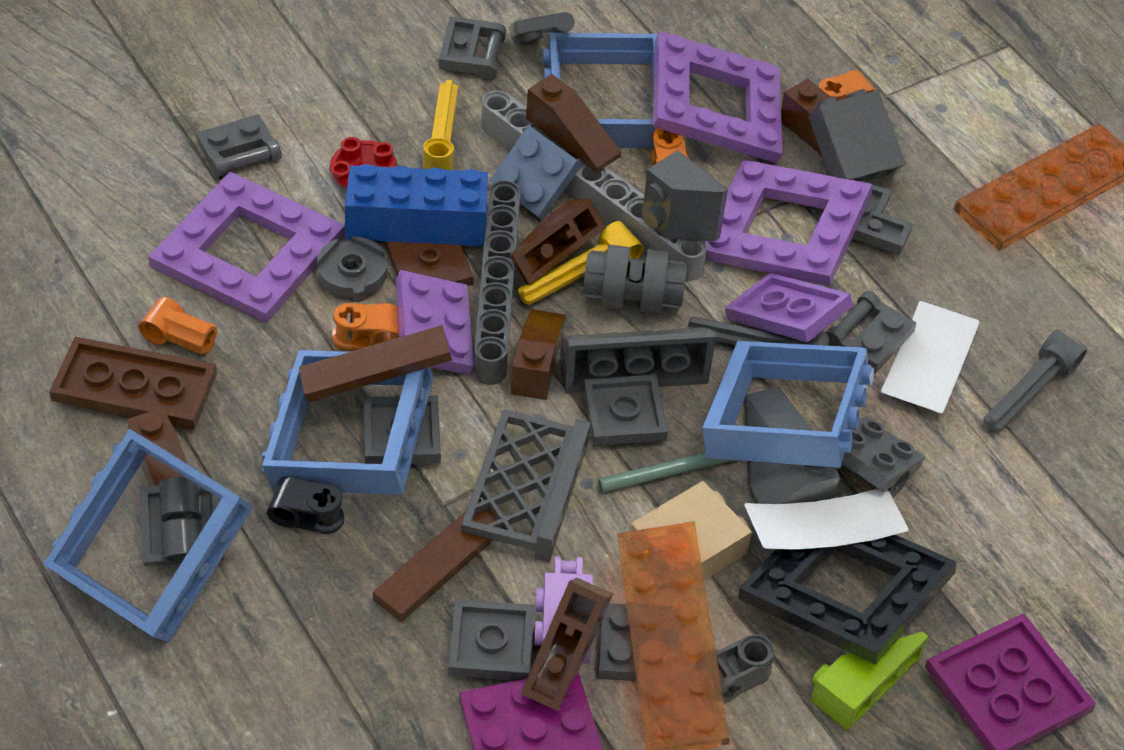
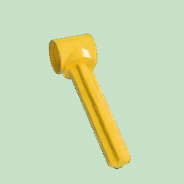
(439, 150)
(613, 234)

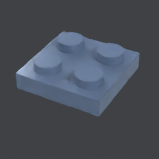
(539, 170)

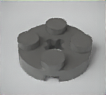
(352, 283)

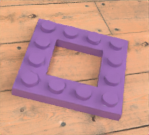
(756, 136)
(185, 259)
(820, 259)

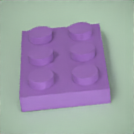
(433, 302)
(789, 307)

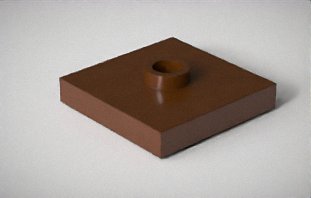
(432, 260)

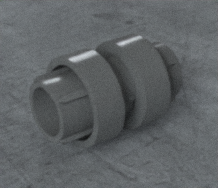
(609, 273)

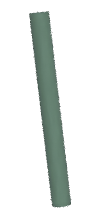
(657, 472)

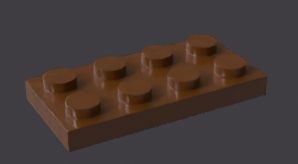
(133, 381)

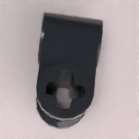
(302, 502)

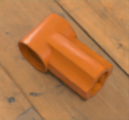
(170, 323)

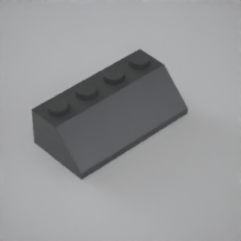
(673, 355)

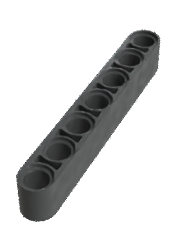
(497, 283)

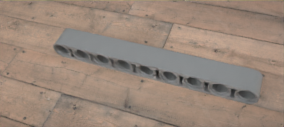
(610, 194)

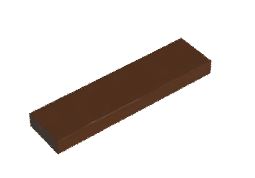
(375, 363)
(431, 567)

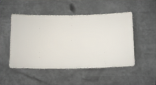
(931, 357)
(827, 522)

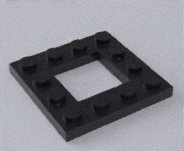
(917, 580)

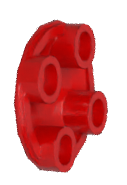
(358, 153)

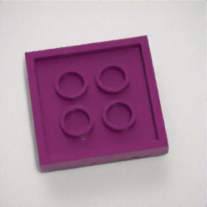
(1010, 685)
(507, 720)

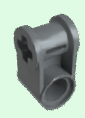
(740, 674)

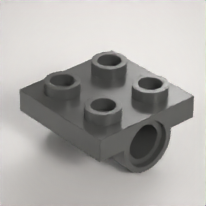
(881, 457)
(173, 519)

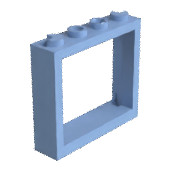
(606, 49)
(788, 362)
(348, 477)
(194, 569)

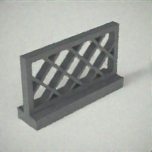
(556, 496)

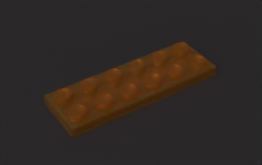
(1045, 187)
(672, 639)

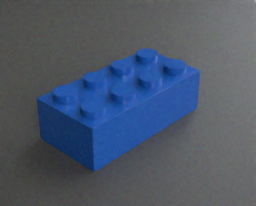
(416, 205)

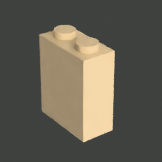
(719, 531)

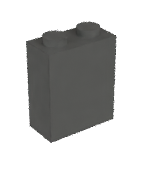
(856, 137)

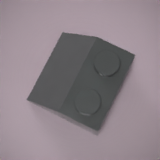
(683, 200)

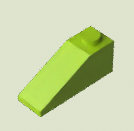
(855, 685)

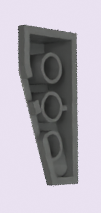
(784, 482)

